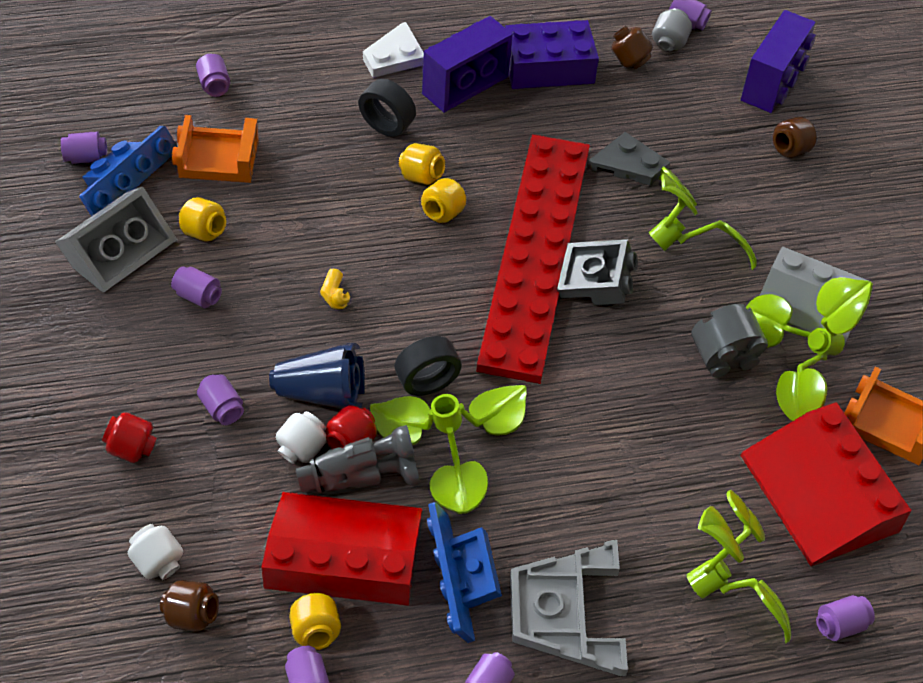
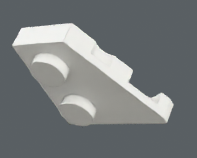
(393, 52)

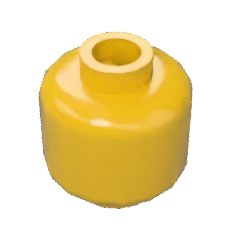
(422, 163)
(443, 200)
(202, 219)
(315, 620)

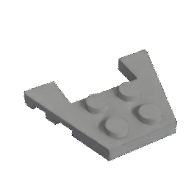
(551, 611)

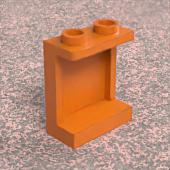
(216, 152)
(888, 418)

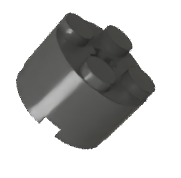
(729, 340)

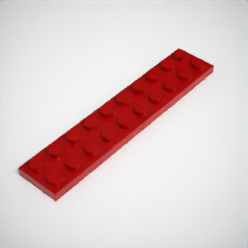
(532, 261)

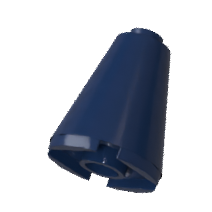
(323, 377)

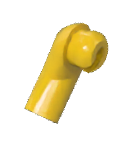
(332, 293)

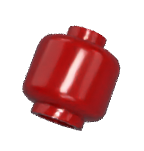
(350, 426)
(129, 437)

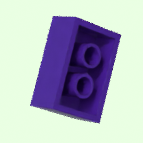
(552, 54)
(778, 61)
(466, 63)

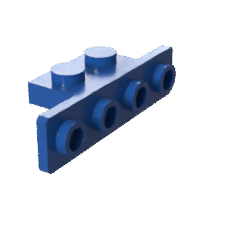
(125, 168)
(466, 570)

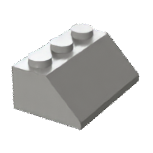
(117, 239)
(799, 282)

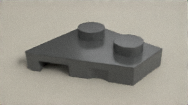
(630, 160)

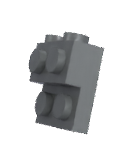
(598, 271)

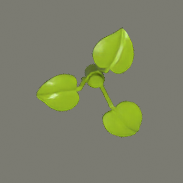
(670, 227)
(842, 305)
(464, 485)
(714, 572)

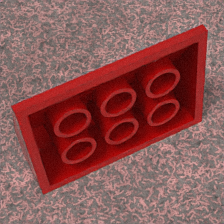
(826, 485)
(342, 548)

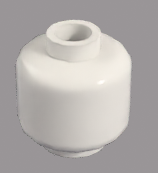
(301, 437)
(155, 552)

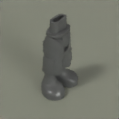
(357, 464)

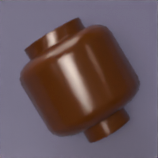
(631, 47)
(794, 137)
(189, 605)

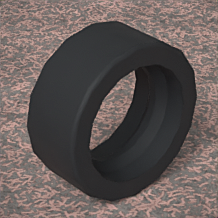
(396, 99)
(422, 353)

